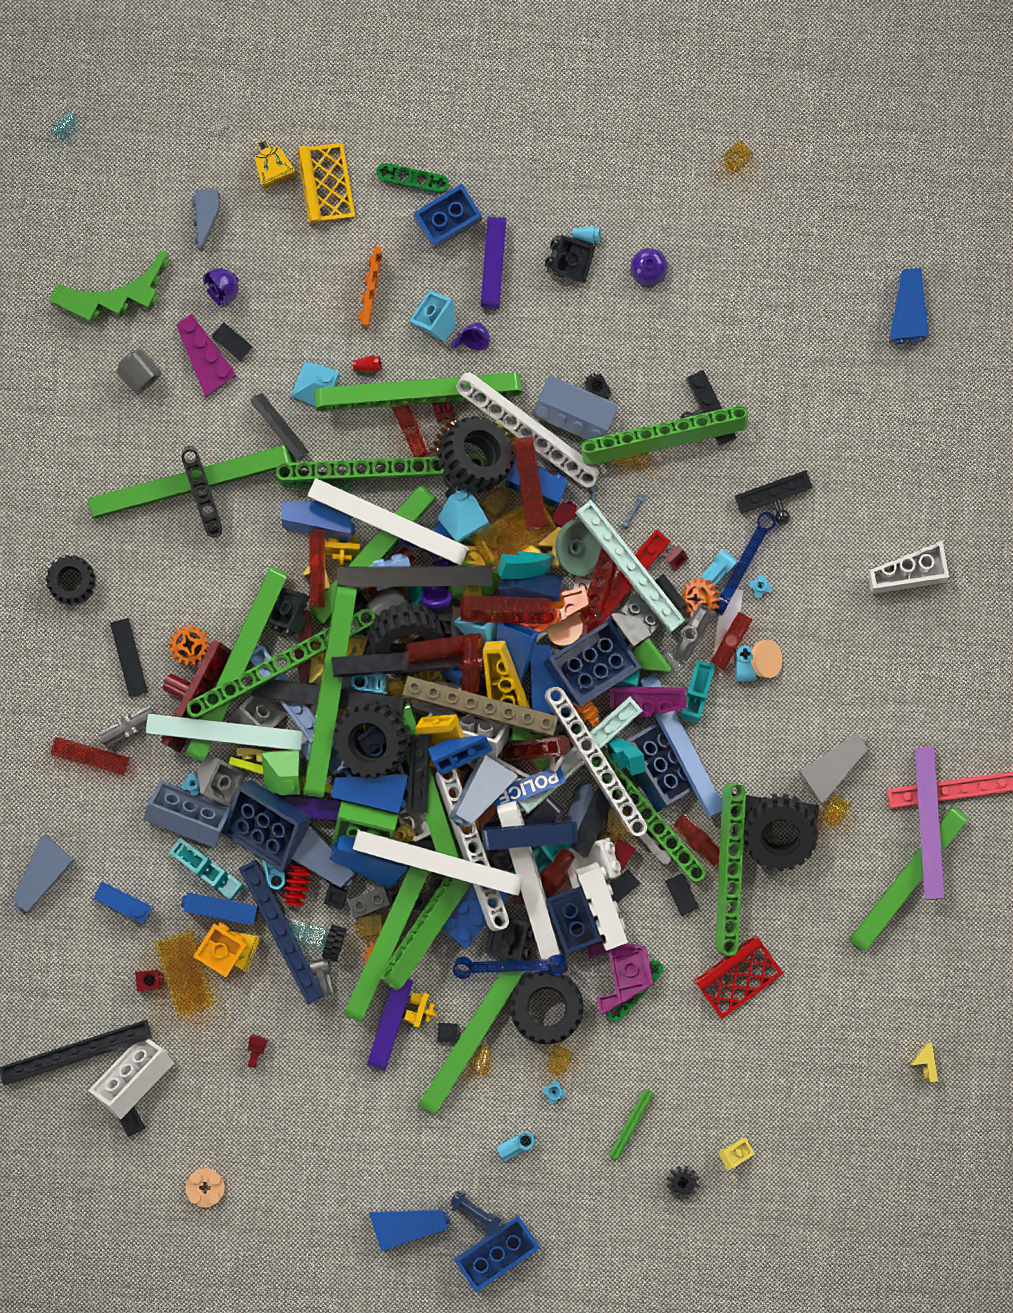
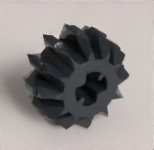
(688, 1185)

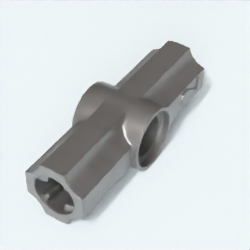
(687, 641)
(125, 727)

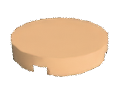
(566, 631)
(766, 658)

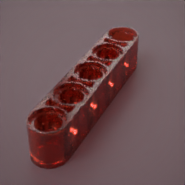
(529, 483)
(599, 591)
(506, 609)

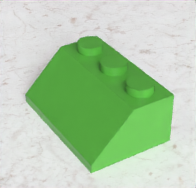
(365, 818)

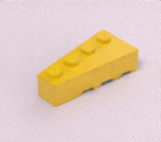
(501, 675)

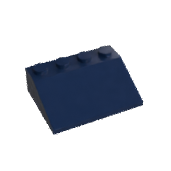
(592, 664)
(664, 777)
(265, 824)

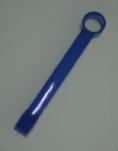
(743, 563)
(554, 964)

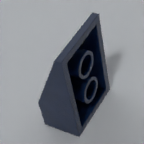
(541, 586)
(573, 920)

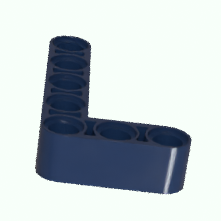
(499, 837)

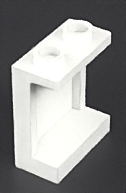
(602, 853)

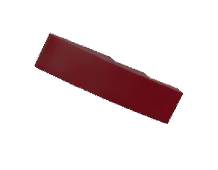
(304, 669)

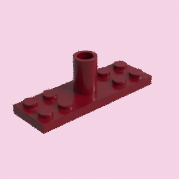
(207, 673)

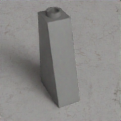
(831, 768)

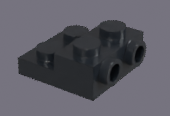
(569, 258)
(288, 611)
(511, 941)

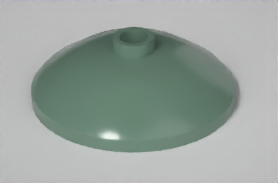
(585, 551)

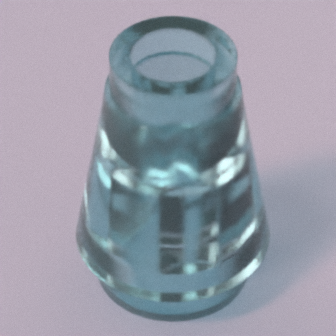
(63, 125)

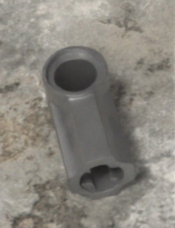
(322, 973)

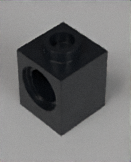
(605, 392)

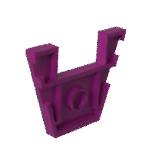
(630, 973)

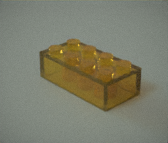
(508, 535)
(184, 973)

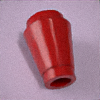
(368, 364)

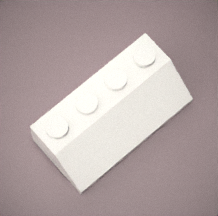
(131, 1077)

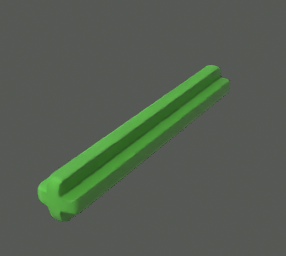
(631, 1124)

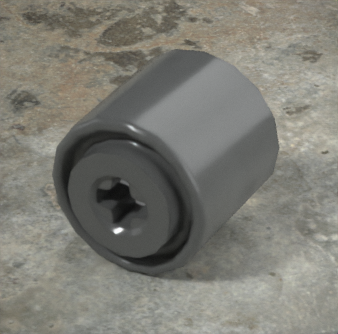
(138, 371)
(385, 599)

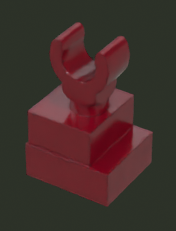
(257, 1045)

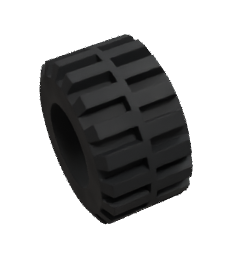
(61, 566)

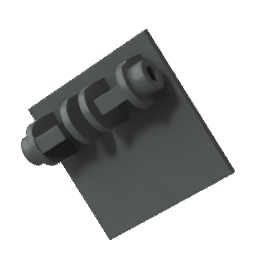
(639, 609)

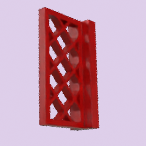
(728, 963)

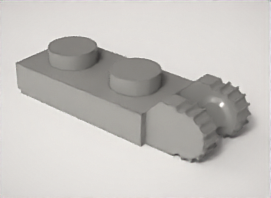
(652, 845)

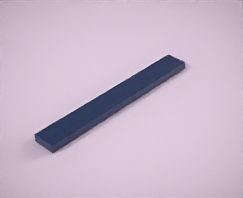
(281, 932)

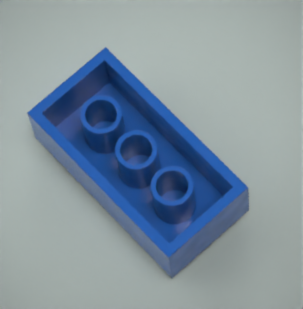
(468, 917)
(497, 1253)

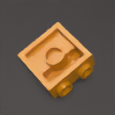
(221, 949)

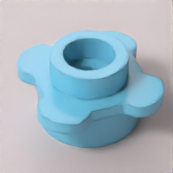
(765, 586)
(187, 784)
(553, 1097)

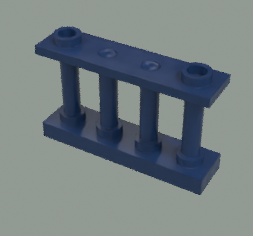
(489, 1221)

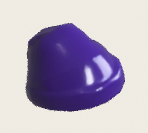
(473, 336)
(436, 598)

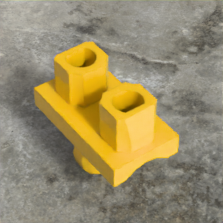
(342, 551)
(421, 1000)

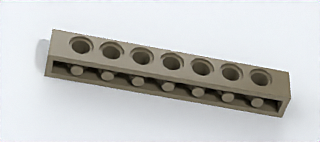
(480, 706)

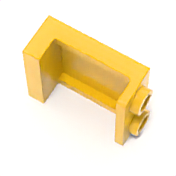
(440, 728)

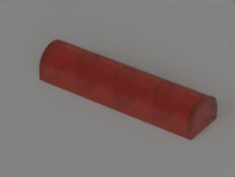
(317, 569)
(436, 648)
(536, 748)
(90, 756)

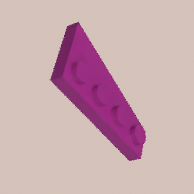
(205, 358)
(649, 699)

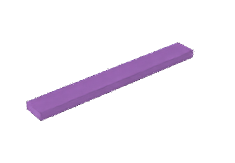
(929, 823)

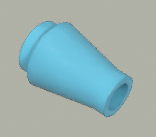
(587, 234)

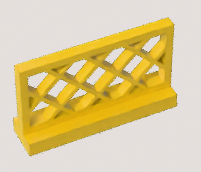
(310, 188)

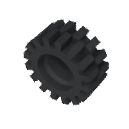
(334, 942)

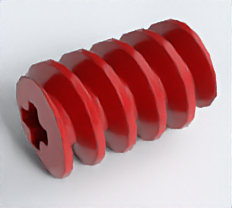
(297, 886)

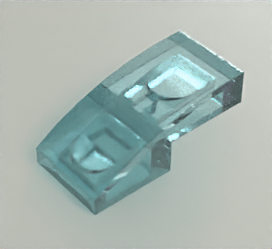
(308, 933)

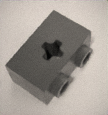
(368, 902)

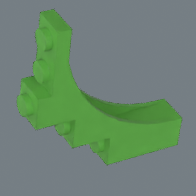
(87, 304)

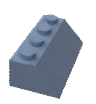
(574, 409)
(187, 814)

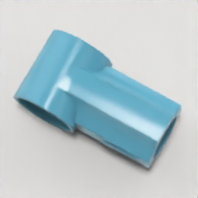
(721, 564)
(514, 1146)

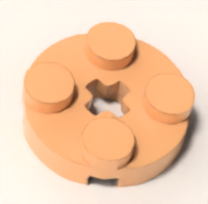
(212, 1196)

